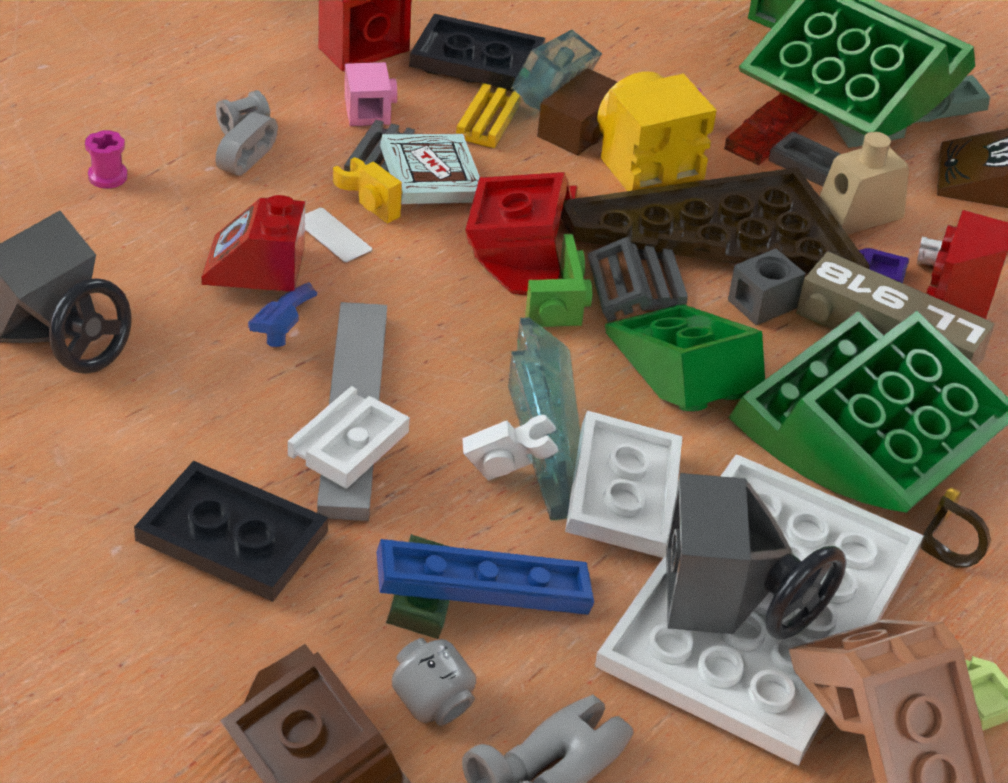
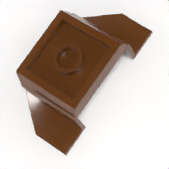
(308, 727)

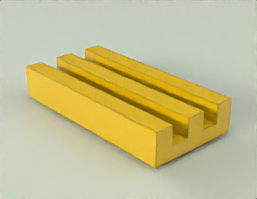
(471, 115)

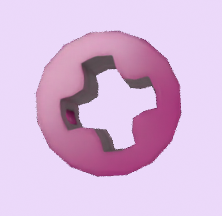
(106, 159)

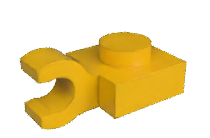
(376, 187)

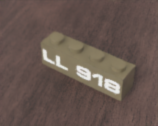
(841, 288)

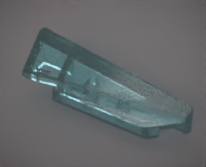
(544, 385)

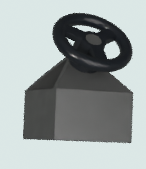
(48, 295)
(732, 554)

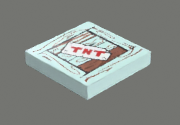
(431, 167)

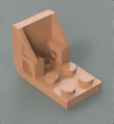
(907, 696)

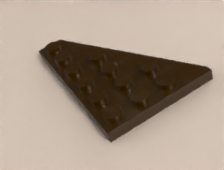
(718, 219)

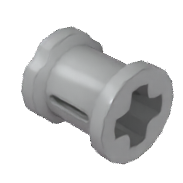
(230, 113)

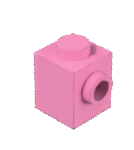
(369, 93)

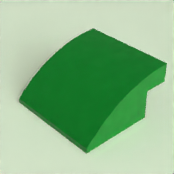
(860, 63)
(875, 412)

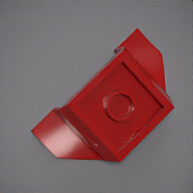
(517, 226)

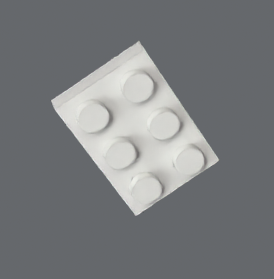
(624, 484)

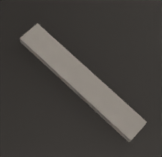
(356, 364)

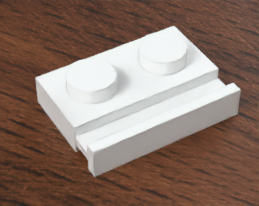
(348, 437)

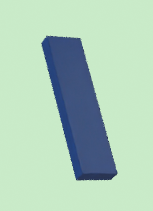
(483, 577)

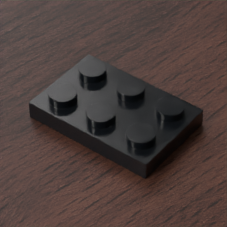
(472, 51)
(232, 530)

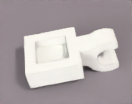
(506, 448)

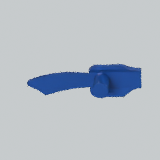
(280, 316)

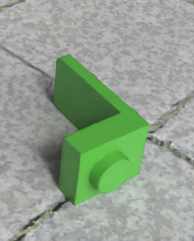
(561, 300)

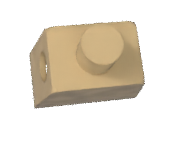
(867, 185)

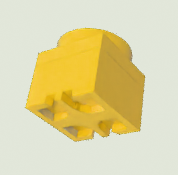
(655, 130)

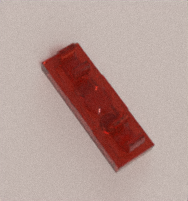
(768, 127)

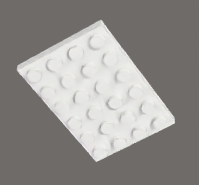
(748, 676)

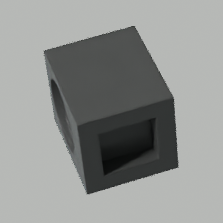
(766, 286)

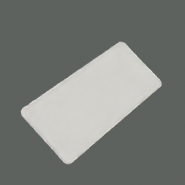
(335, 235)

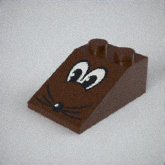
(975, 168)

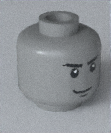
(434, 681)

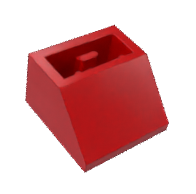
(970, 263)

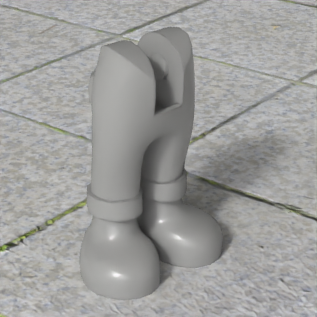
(563, 735)

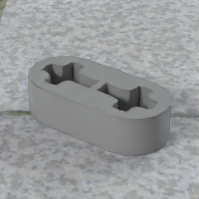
(246, 143)

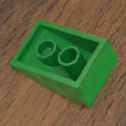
(691, 355)

